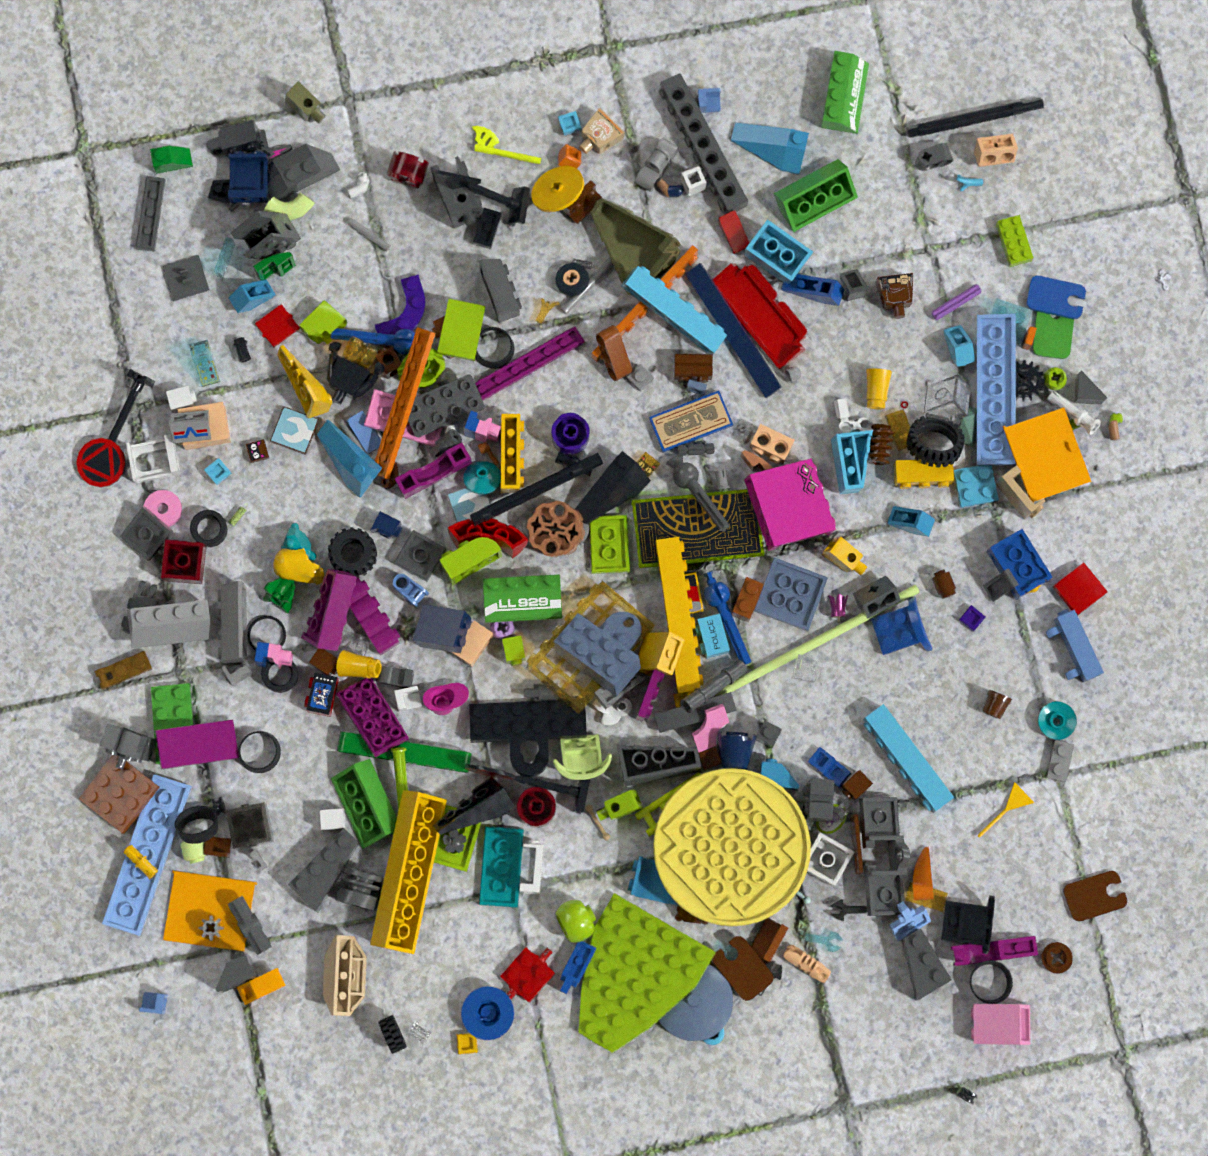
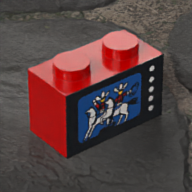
(322, 694)

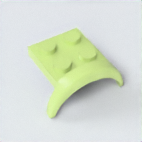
(582, 758)

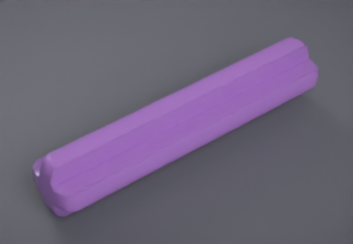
(956, 302)

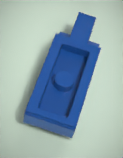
(576, 965)

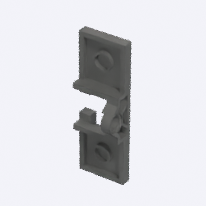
(881, 823)

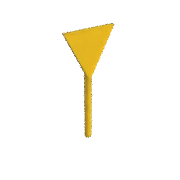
(1017, 799)

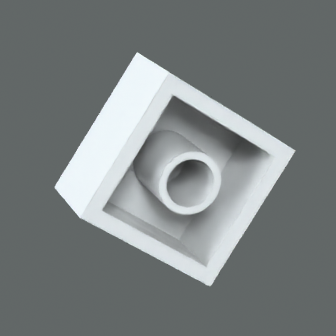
(828, 859)

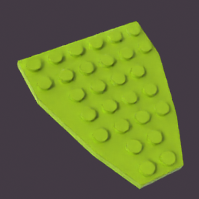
(635, 974)

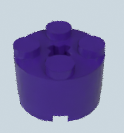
(580, 431)

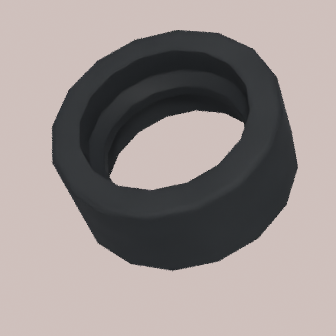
(208, 514)
(279, 688)

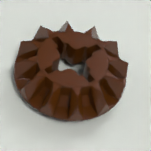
(1066, 957)

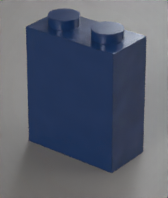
(442, 629)

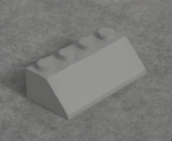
(233, 623)
(169, 624)

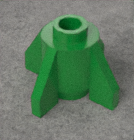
(280, 593)

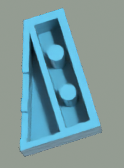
(850, 460)

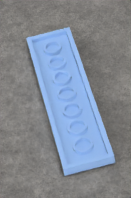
(995, 387)
(153, 839)

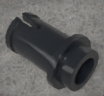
(242, 350)

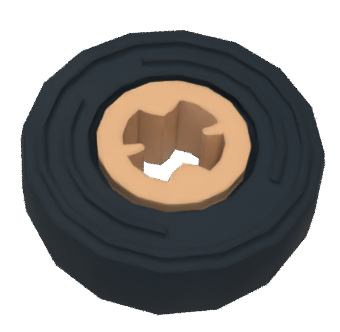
(565, 274)

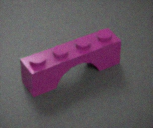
(444, 466)

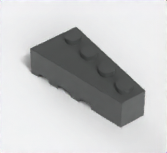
(649, 764)
(320, 875)

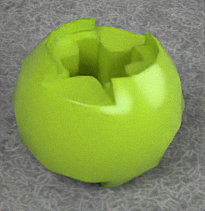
(1057, 372)

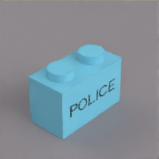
(712, 636)

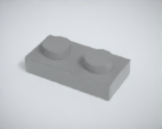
(1060, 761)

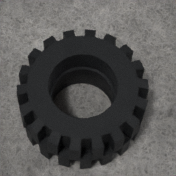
(347, 537)

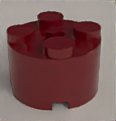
(407, 168)
(525, 805)

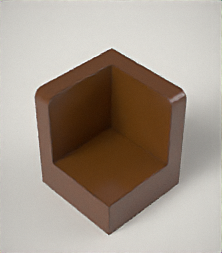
(218, 847)

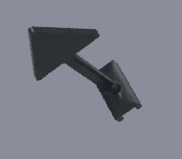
(516, 203)

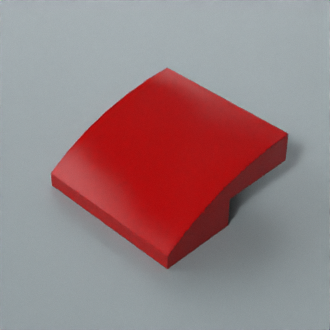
(1080, 589)

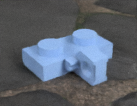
(909, 920)

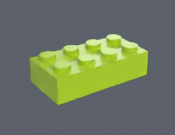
(1014, 241)

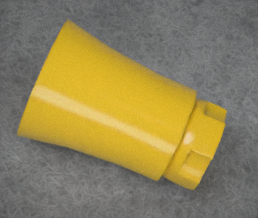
(877, 387)
(357, 665)

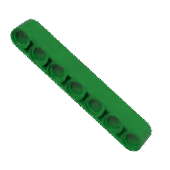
(415, 753)

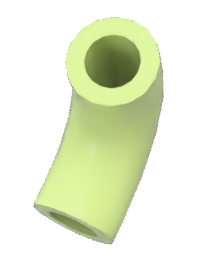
(294, 209)

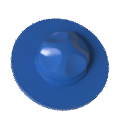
(487, 1013)

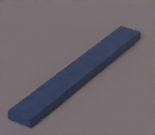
(733, 328)

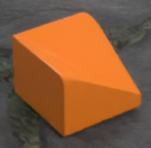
(569, 156)

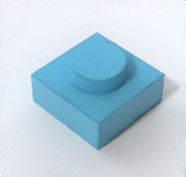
(569, 123)
(217, 471)

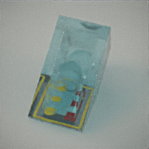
(204, 363)

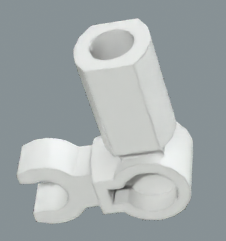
(842, 415)

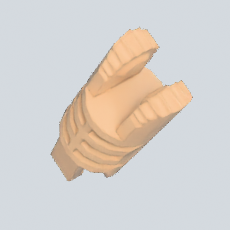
(806, 963)

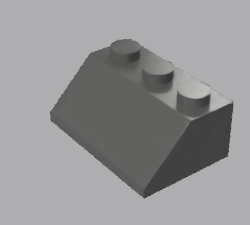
(500, 289)

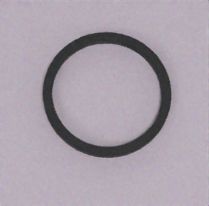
(265, 617)

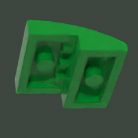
(278, 263)

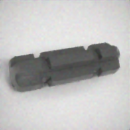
(695, 449)

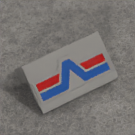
(190, 426)

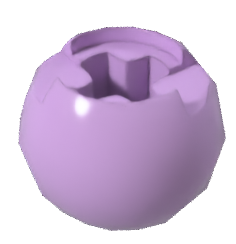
(500, 634)

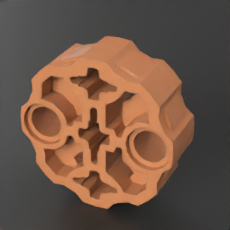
(544, 540)

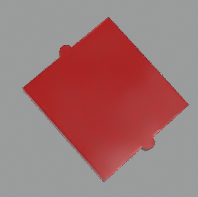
(277, 325)

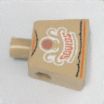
(600, 133)

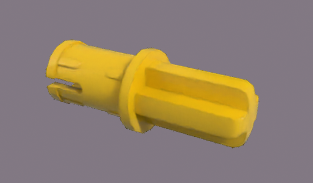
(140, 861)

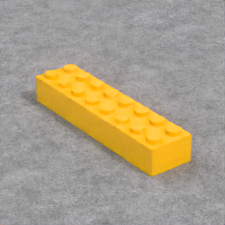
(408, 872)

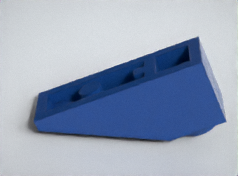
(816, 289)

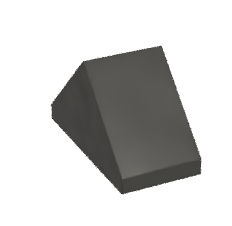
(853, 284)
(1086, 391)

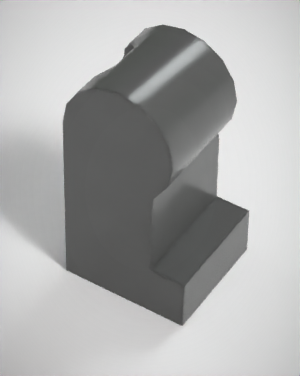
(396, 677)

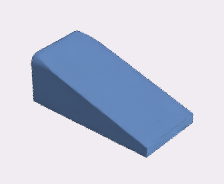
(367, 437)

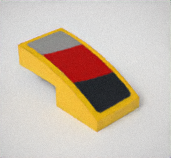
(694, 593)

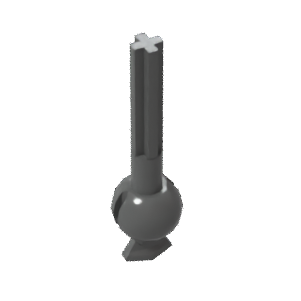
(686, 476)

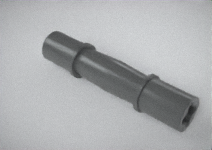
(713, 686)

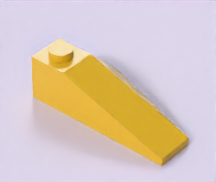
(308, 390)

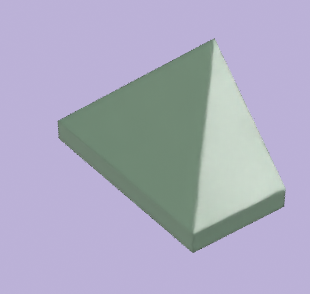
(969, 426)

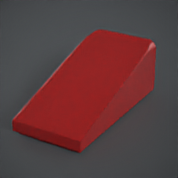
(733, 231)

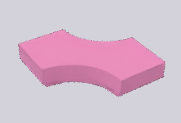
(706, 735)

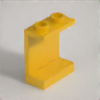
(660, 652)

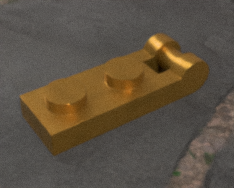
(124, 670)

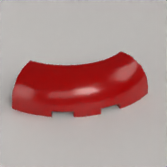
(506, 536)

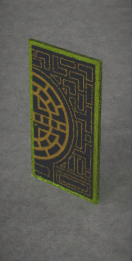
(702, 540)

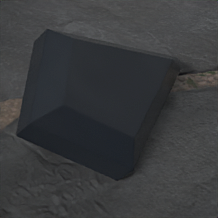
(219, 190)

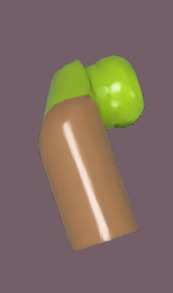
(1113, 425)

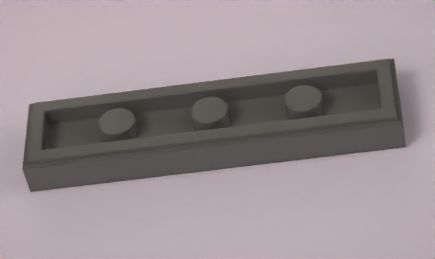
(150, 214)

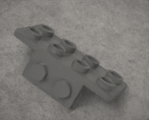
(444, 405)

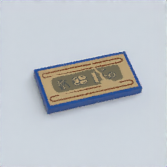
(691, 421)

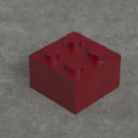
(183, 562)

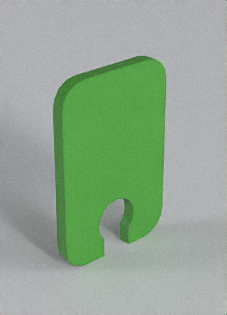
(1052, 336)

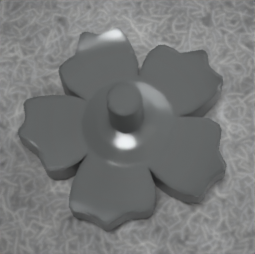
(454, 841)

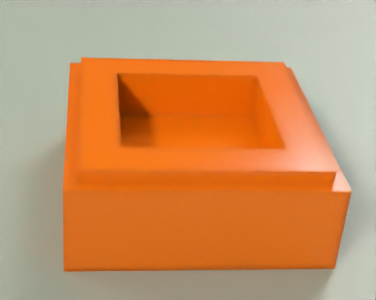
(1029, 337)

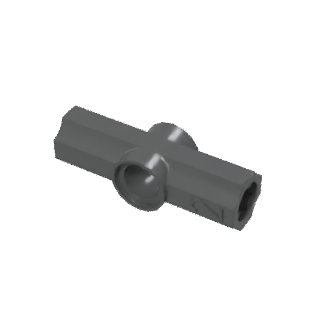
(249, 925)

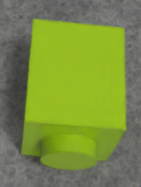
(514, 650)

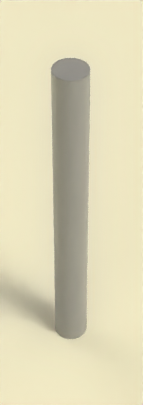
(594, 278)

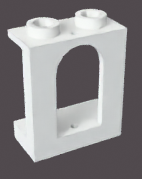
(135, 450)
(535, 887)

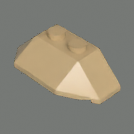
(344, 975)

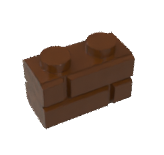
(693, 367)

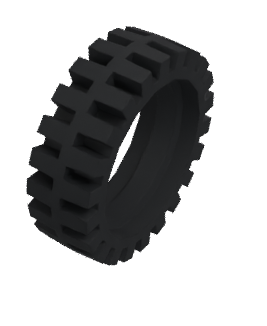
(934, 456)

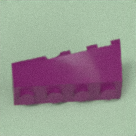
(330, 610)

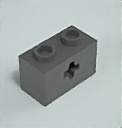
(876, 597)

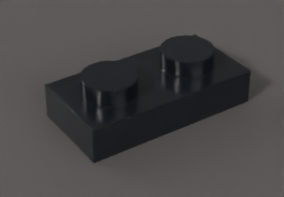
(487, 228)

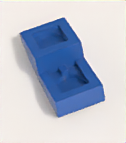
(829, 767)

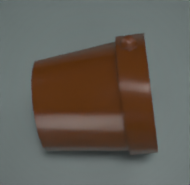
(996, 704)

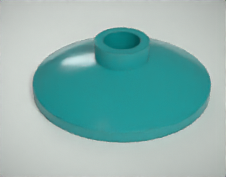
(482, 483)
(1065, 715)

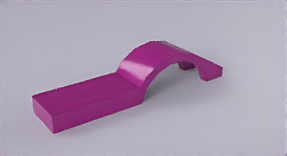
(998, 950)

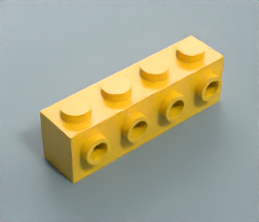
(510, 453)

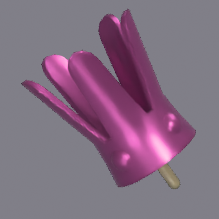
(838, 609)

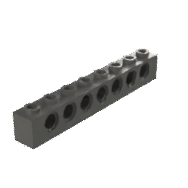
(677, 86)

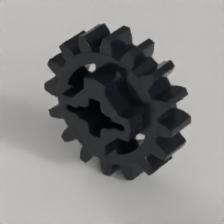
(1029, 375)

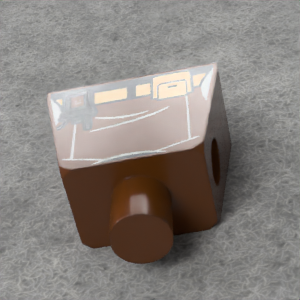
(896, 292)

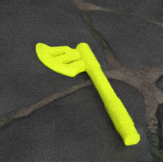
(489, 149)

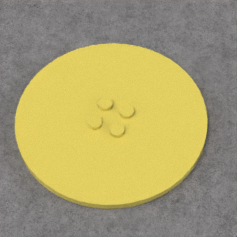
(731, 847)

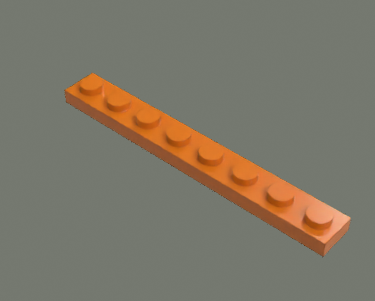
(640, 309)
(404, 401)

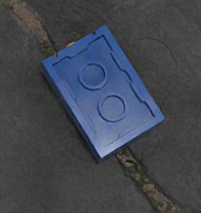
(1022, 560)

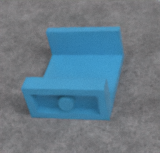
(647, 882)

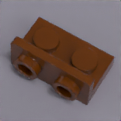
(584, 204)

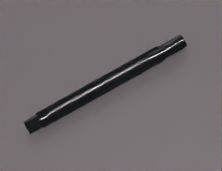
(974, 117)
(536, 489)

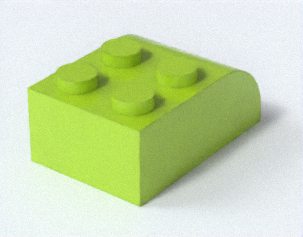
(469, 558)

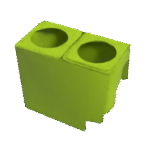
(322, 323)

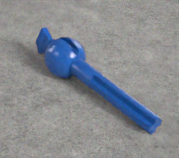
(401, 340)
(717, 596)

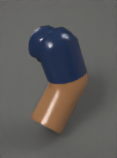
(670, 191)

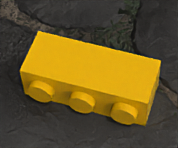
(914, 473)

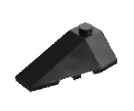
(617, 484)
(486, 803)

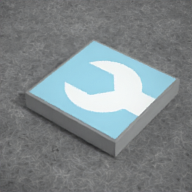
(466, 503)

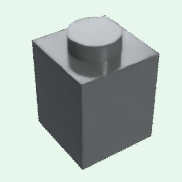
(768, 734)

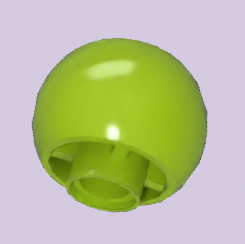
(575, 920)

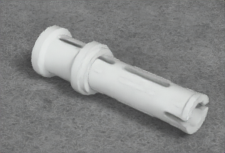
(1079, 416)

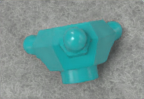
(296, 540)

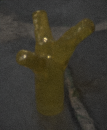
(545, 308)

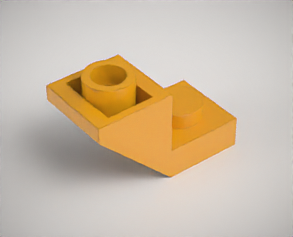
(261, 986)

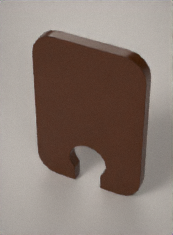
(856, 844)
(1089, 896)
(745, 973)

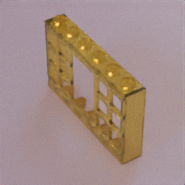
(587, 693)

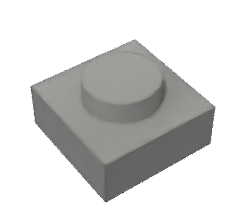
(640, 377)

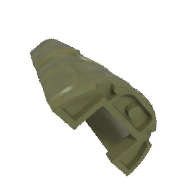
(633, 240)

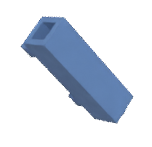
(1077, 644)

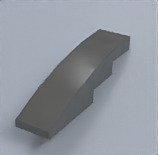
(679, 717)

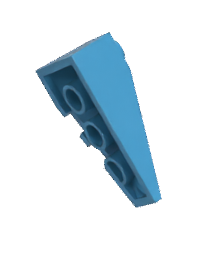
(773, 144)
(350, 460)

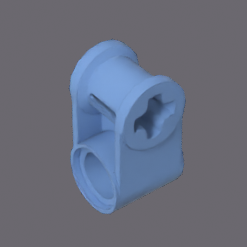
(410, 590)

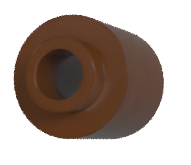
(944, 584)

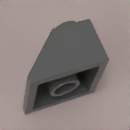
(236, 972)

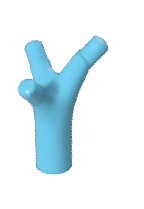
(969, 182)

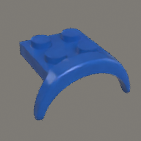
(901, 629)

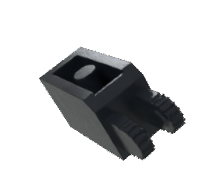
(235, 138)

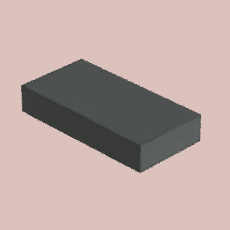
(1000, 585)

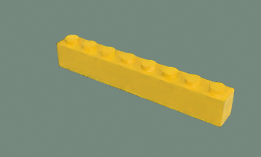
(677, 612)

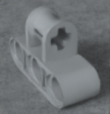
(657, 164)

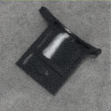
(969, 923)

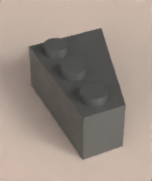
(923, 964)

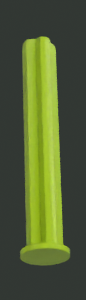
(400, 771)

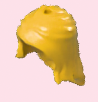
(296, 566)

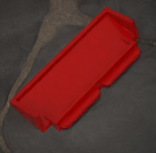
(755, 306)

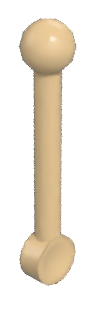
(589, 808)

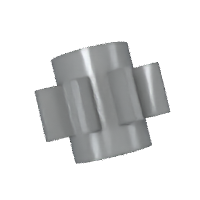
(205, 928)

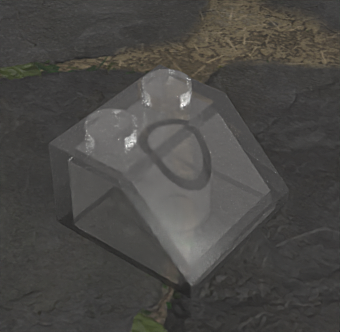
(947, 399)

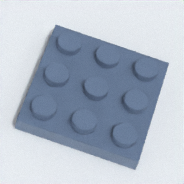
(791, 594)

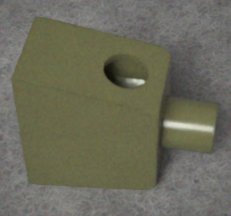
(298, 98)

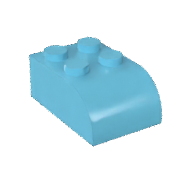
(777, 252)

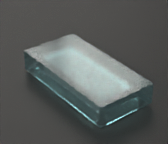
(224, 257)

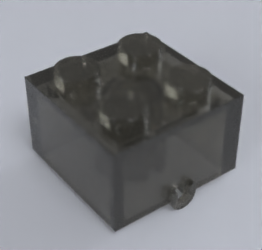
(249, 826)

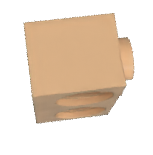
(995, 150)
(774, 439)

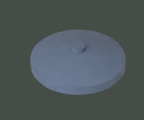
(703, 1010)

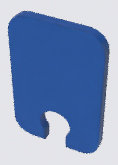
(1052, 296)

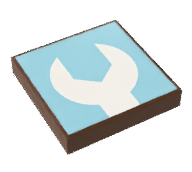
(294, 430)

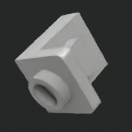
(239, 674)

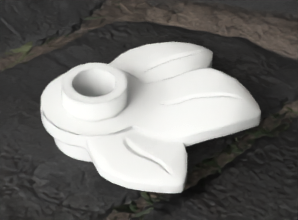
(613, 713)

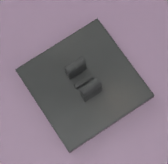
(186, 278)

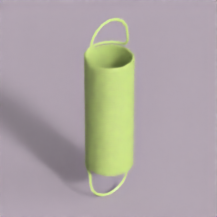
(237, 516)

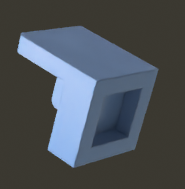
(709, 100)
(153, 1003)

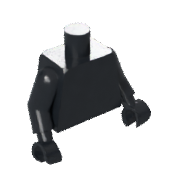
(349, 378)

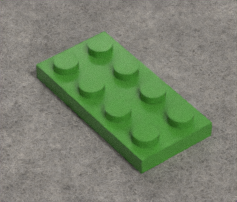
(171, 708)

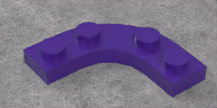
(413, 310)

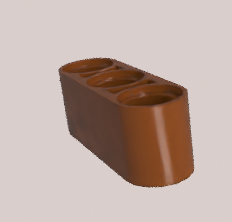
(614, 353)

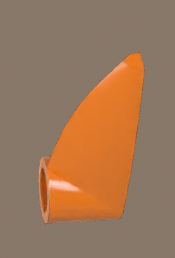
(922, 877)

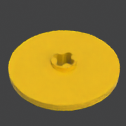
(570, 186)

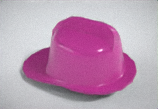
(445, 698)

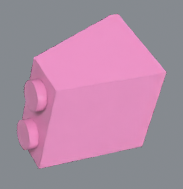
(1001, 1024)

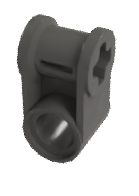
(937, 157)

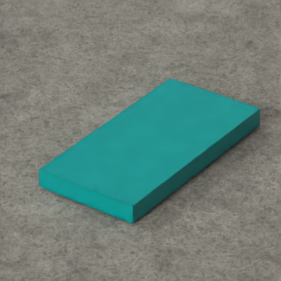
(501, 867)

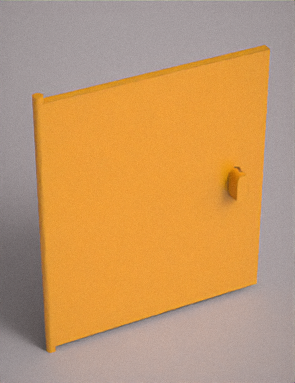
(1047, 454)
(203, 896)

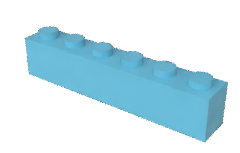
(674, 310)
(908, 758)

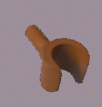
(485, 448)

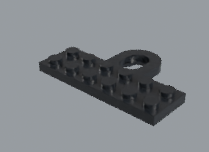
(525, 722)

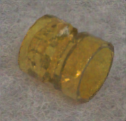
(359, 352)

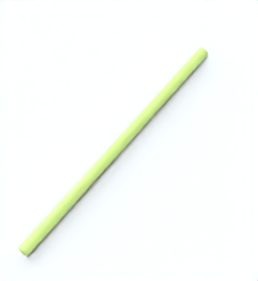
(810, 645)

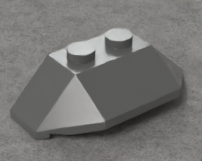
(299, 170)

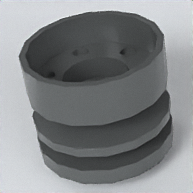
(359, 888)

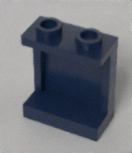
(248, 177)

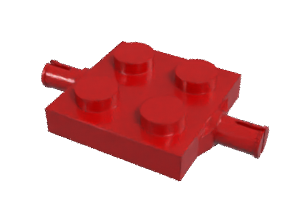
(528, 974)

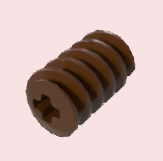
(879, 444)

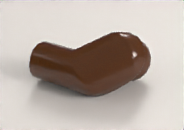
(389, 483)

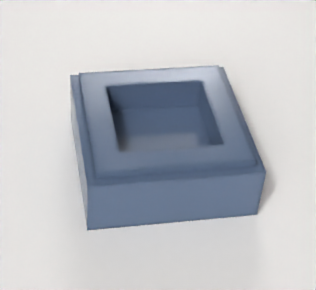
(696, 387)

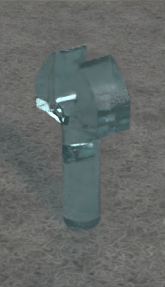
(825, 940)

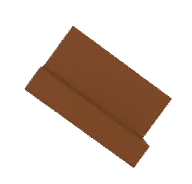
(768, 939)

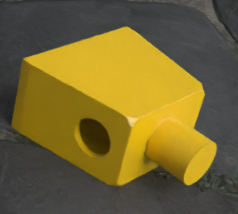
(837, 553)

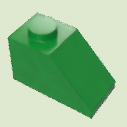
(170, 158)

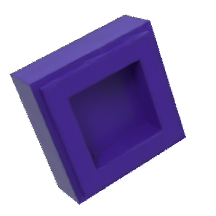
(972, 618)

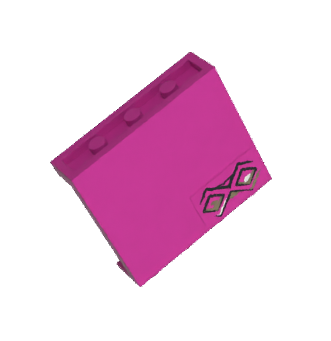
(790, 503)

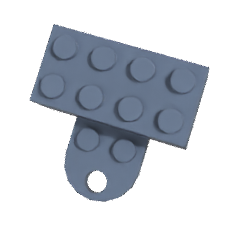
(602, 651)

